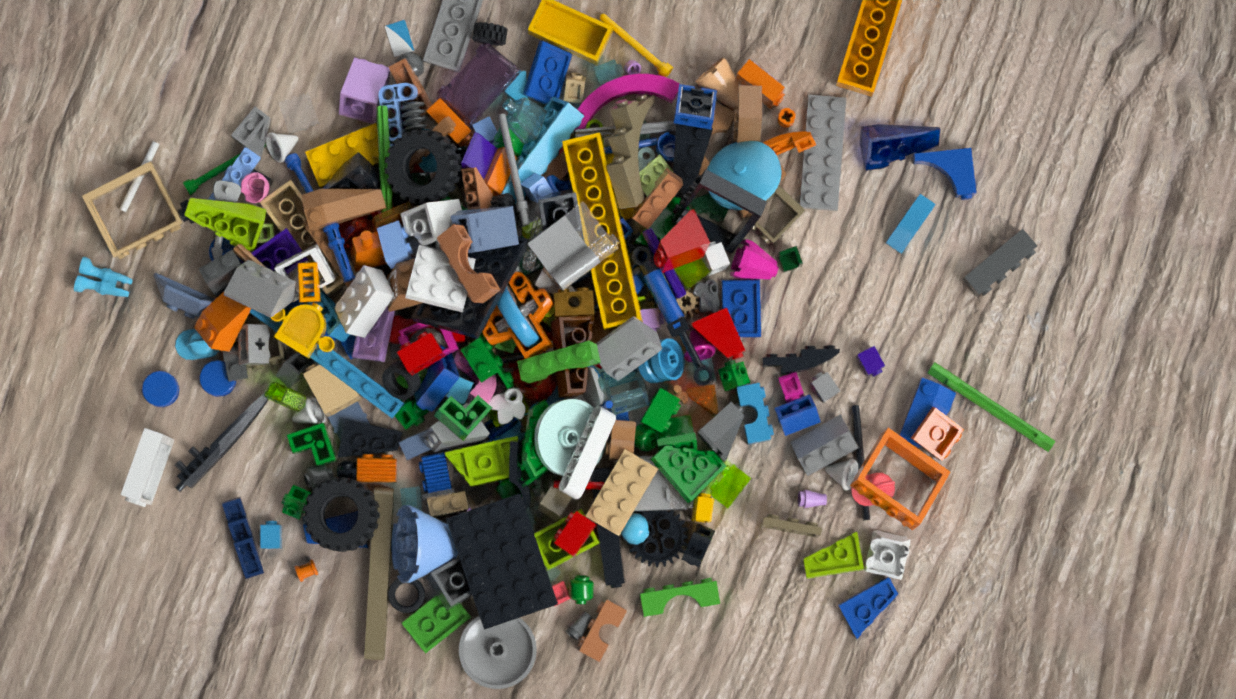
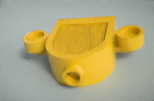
(304, 329)

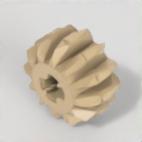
(693, 303)

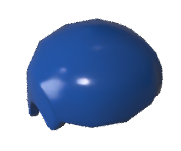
(666, 146)

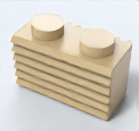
(448, 504)

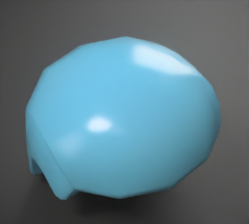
(635, 529)

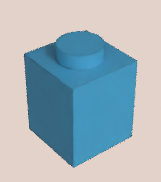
(271, 535)

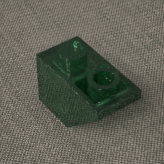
(708, 206)

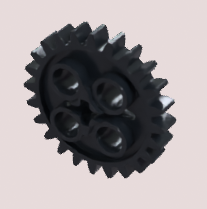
(675, 532)

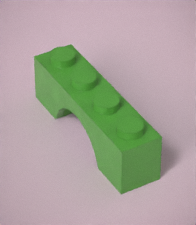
(543, 365)
(705, 594)

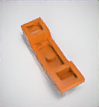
(782, 143)

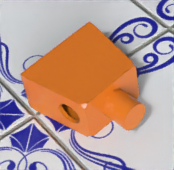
(367, 251)

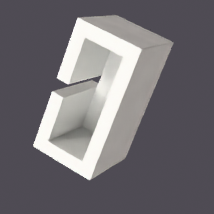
(715, 258)

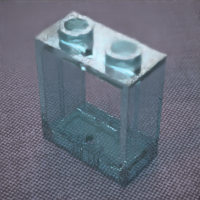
(627, 400)

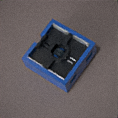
(695, 106)

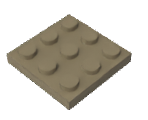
(791, 525)

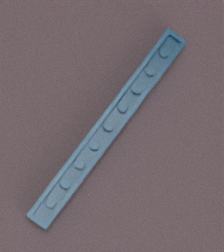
(348, 374)

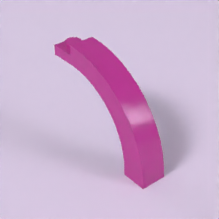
(627, 85)

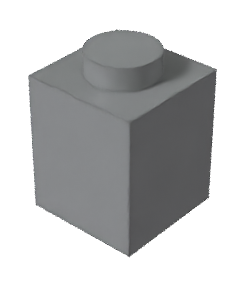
(824, 386)

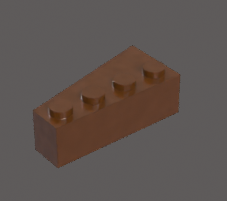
(565, 333)

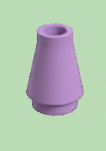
(811, 499)

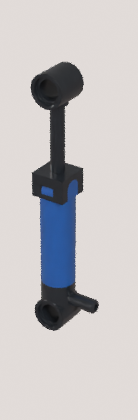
(672, 313)

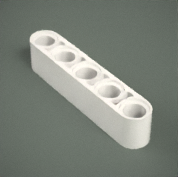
(587, 452)

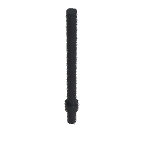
(859, 452)

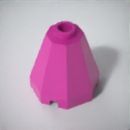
(753, 262)

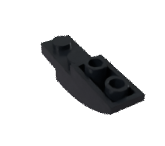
(809, 359)

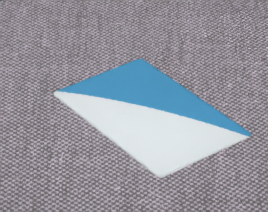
(399, 38)

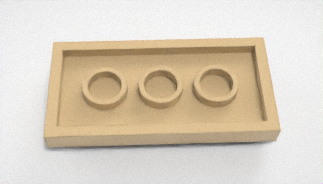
(621, 492)

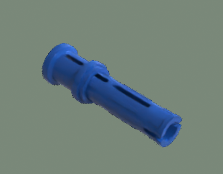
(336, 243)

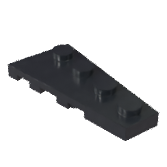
(689, 153)

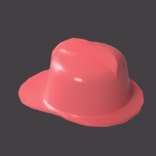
(881, 481)

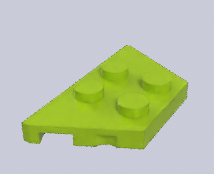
(483, 462)

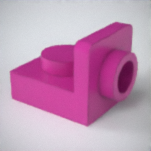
(791, 387)

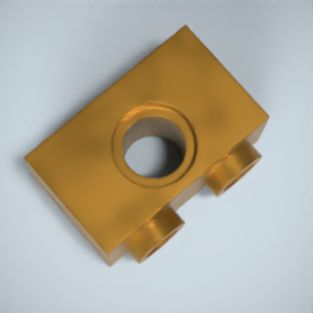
(585, 307)

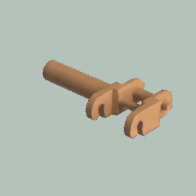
(678, 392)

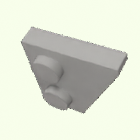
(253, 131)

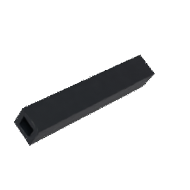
(609, 542)

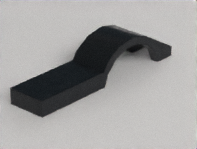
(515, 465)

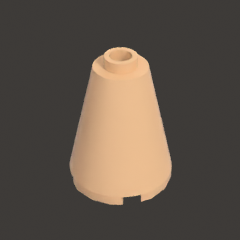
(721, 78)

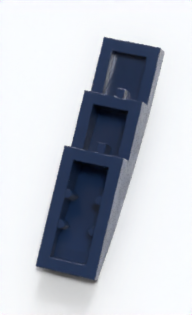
(243, 537)

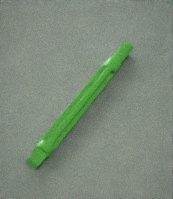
(990, 406)

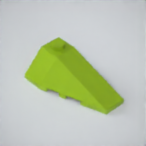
(234, 221)

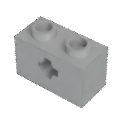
(253, 345)

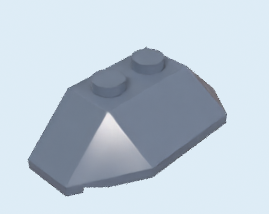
(182, 297)

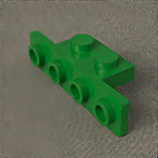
(484, 361)

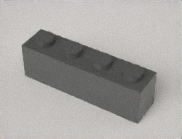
(1000, 262)

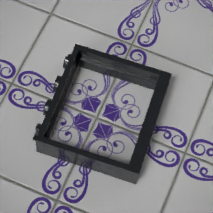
(731, 193)

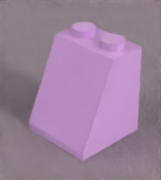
(361, 90)

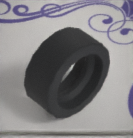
(392, 385)
(406, 609)

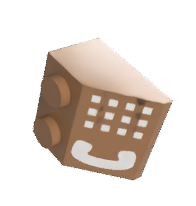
(399, 281)

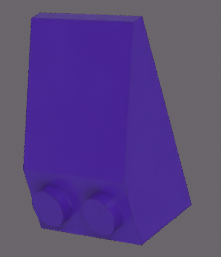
(277, 250)

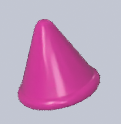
(702, 346)

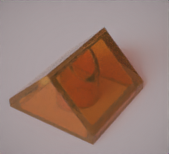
(705, 397)

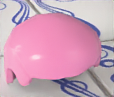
(254, 187)

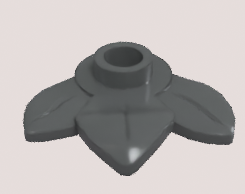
(708, 296)

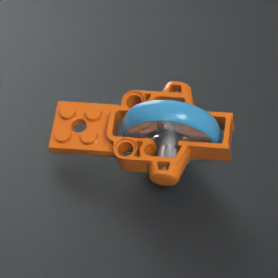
(520, 320)

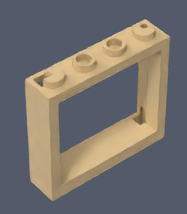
(118, 182)

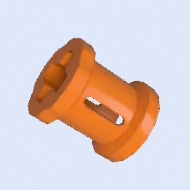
(790, 113)
(306, 570)

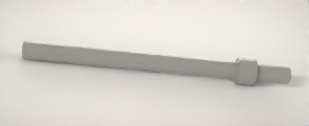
(521, 205)

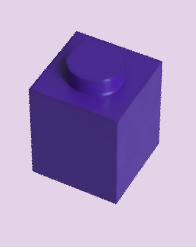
(871, 362)

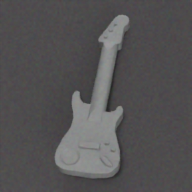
(226, 192)

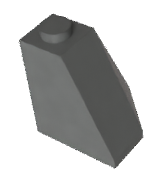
(722, 430)

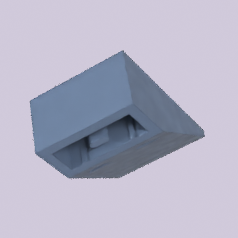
(488, 227)

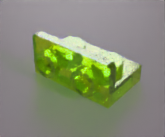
(729, 486)

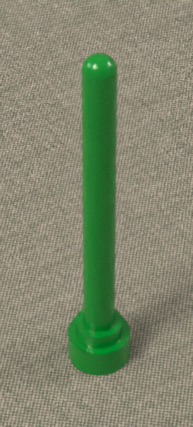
(192, 185)

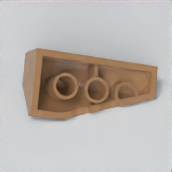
(340, 205)

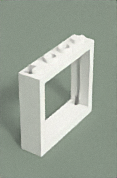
(147, 467)

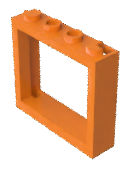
(916, 458)

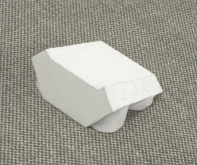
(887, 554)

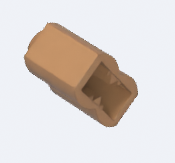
(621, 438)

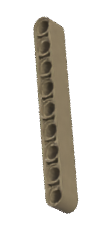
(379, 577)

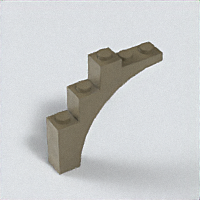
(625, 143)

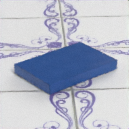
(547, 73)
(744, 306)

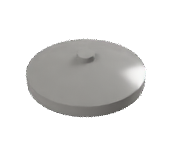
(499, 654)

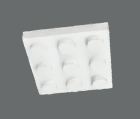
(436, 281)

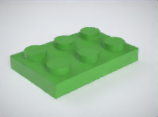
(434, 623)

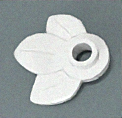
(506, 408)

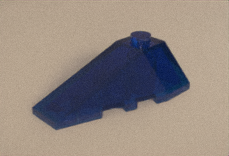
(887, 143)

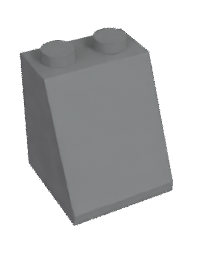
(442, 438)

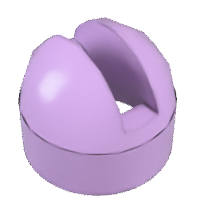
(637, 67)

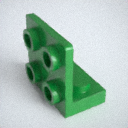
(679, 434)

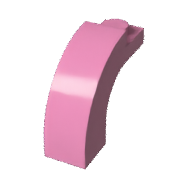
(485, 389)

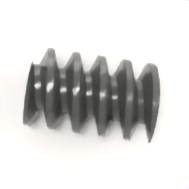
(412, 116)

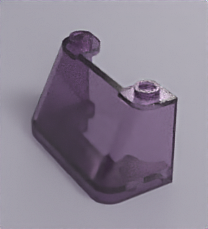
(478, 84)

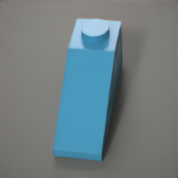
(333, 324)

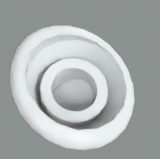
(280, 145)
(311, 413)
(843, 472)

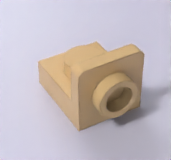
(574, 88)

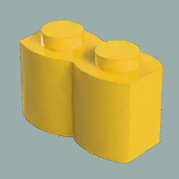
(702, 508)

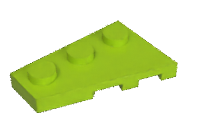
(836, 559)

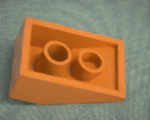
(222, 322)

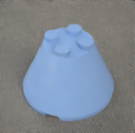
(420, 544)

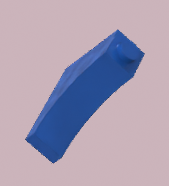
(956, 166)
(437, 382)

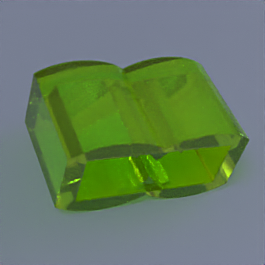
(285, 396)

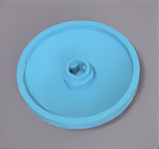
(750, 167)

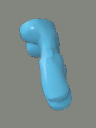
(108, 280)

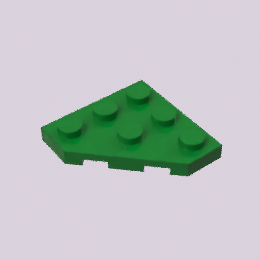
(530, 457)
(688, 469)

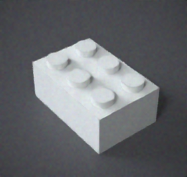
(364, 301)

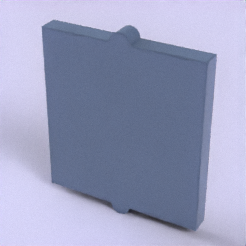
(351, 413)

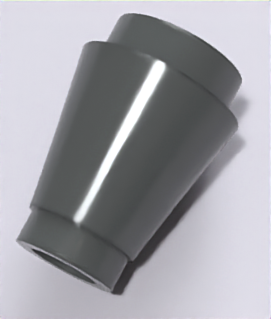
(579, 625)

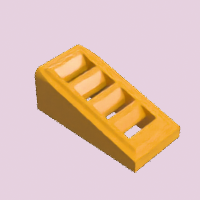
(302, 298)

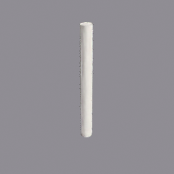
(135, 184)

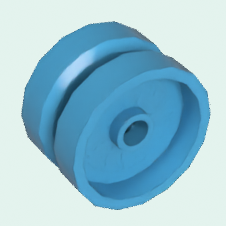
(666, 364)

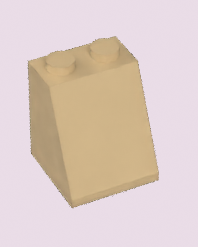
(329, 390)

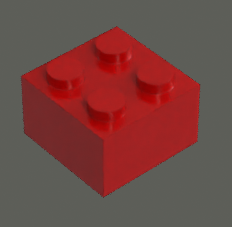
(420, 353)
(574, 533)

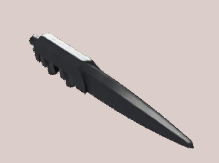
(207, 458)

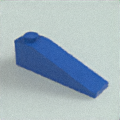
(926, 396)

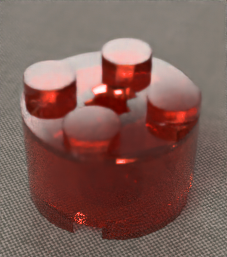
(537, 390)

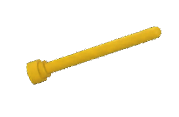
(663, 68)

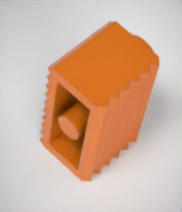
(377, 469)

